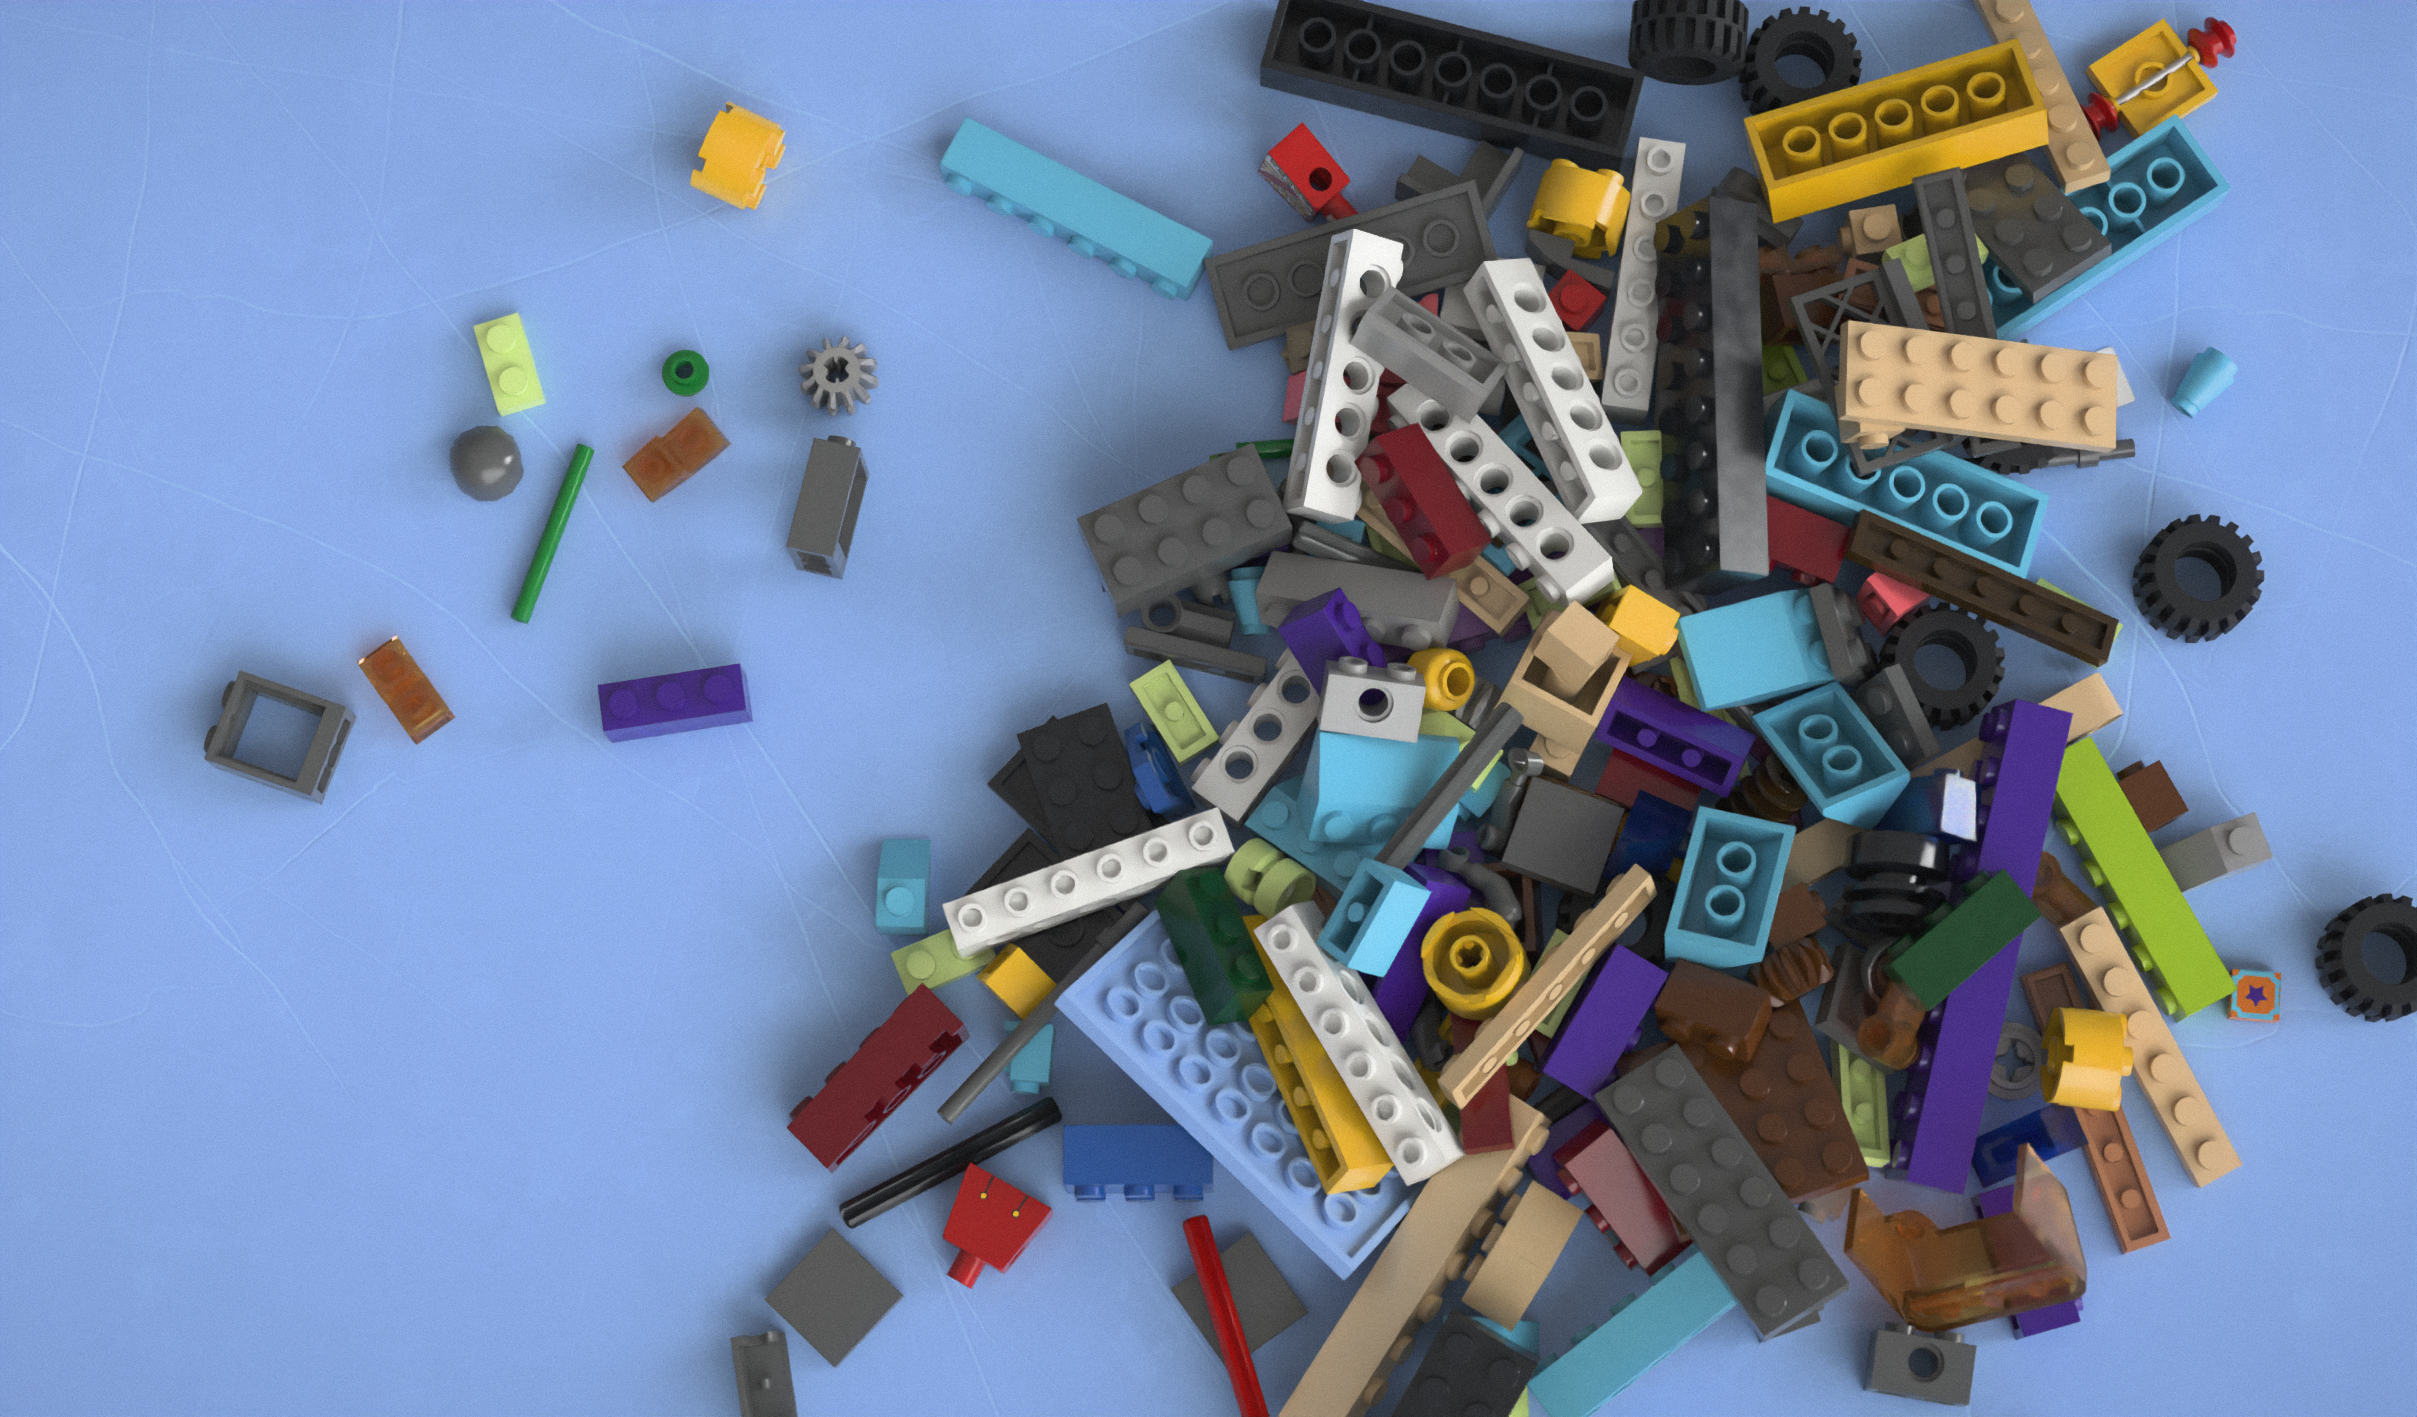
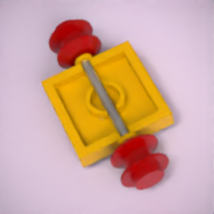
(2155, 77)

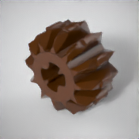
(1792, 971)

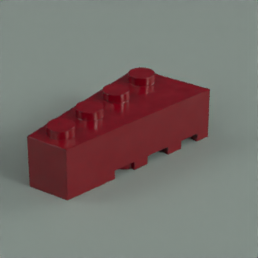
(877, 1078)

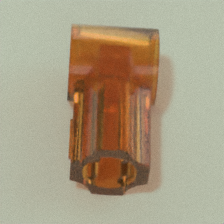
(2058, 896)
(1893, 1019)

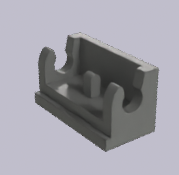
(764, 1375)

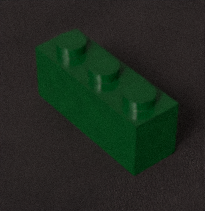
(1959, 938)
(1214, 945)

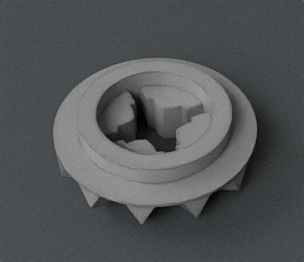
(2027, 1047)

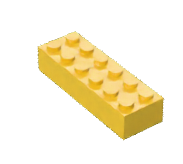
(1896, 130)

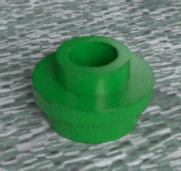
(688, 386)

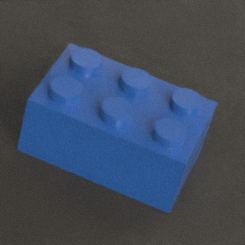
(1135, 1162)

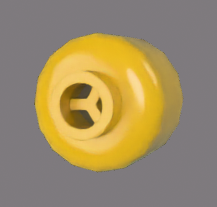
(1447, 677)

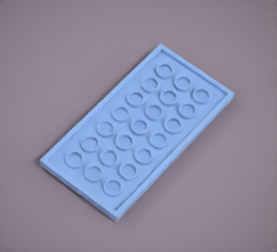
(1223, 1094)

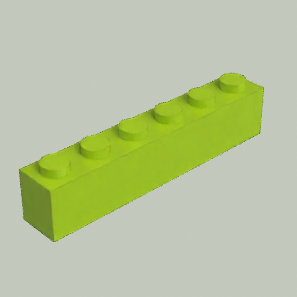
(2136, 885)

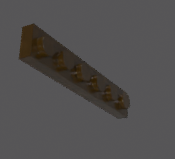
(1980, 588)

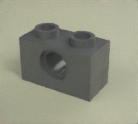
(1890, 1371)

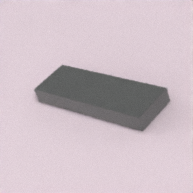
(1195, 655)

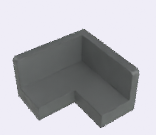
(1488, 166)

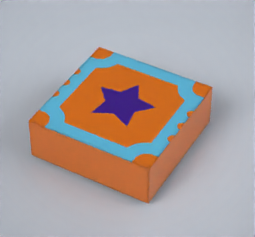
(2256, 996)

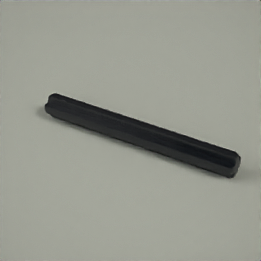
(950, 1162)

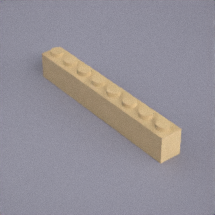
(1413, 1274)

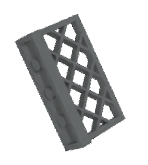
(1900, 309)

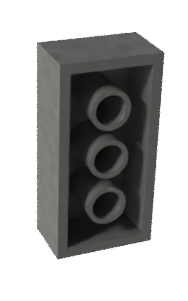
(1185, 529)

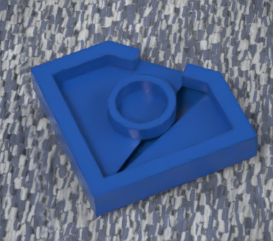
(1157, 777)

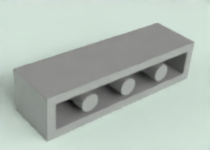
(1392, 603)

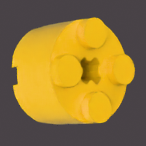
(737, 156)
(1581, 207)
(1478, 938)
(2085, 1058)

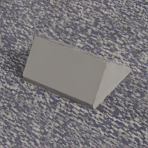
(1429, 353)

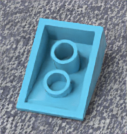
(1755, 651)

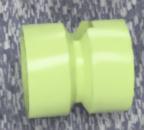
(1268, 880)

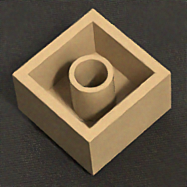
(1553, 704)
(1519, 1254)

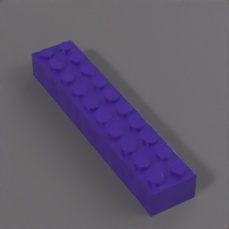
(1960, 1035)

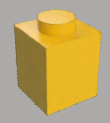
(1016, 980)

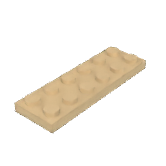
(1977, 386)

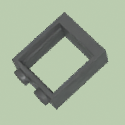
(828, 507)
(322, 755)

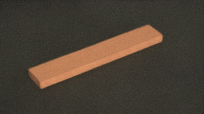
(2111, 1146)

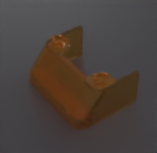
(1975, 1267)

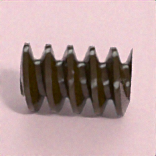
(1766, 794)

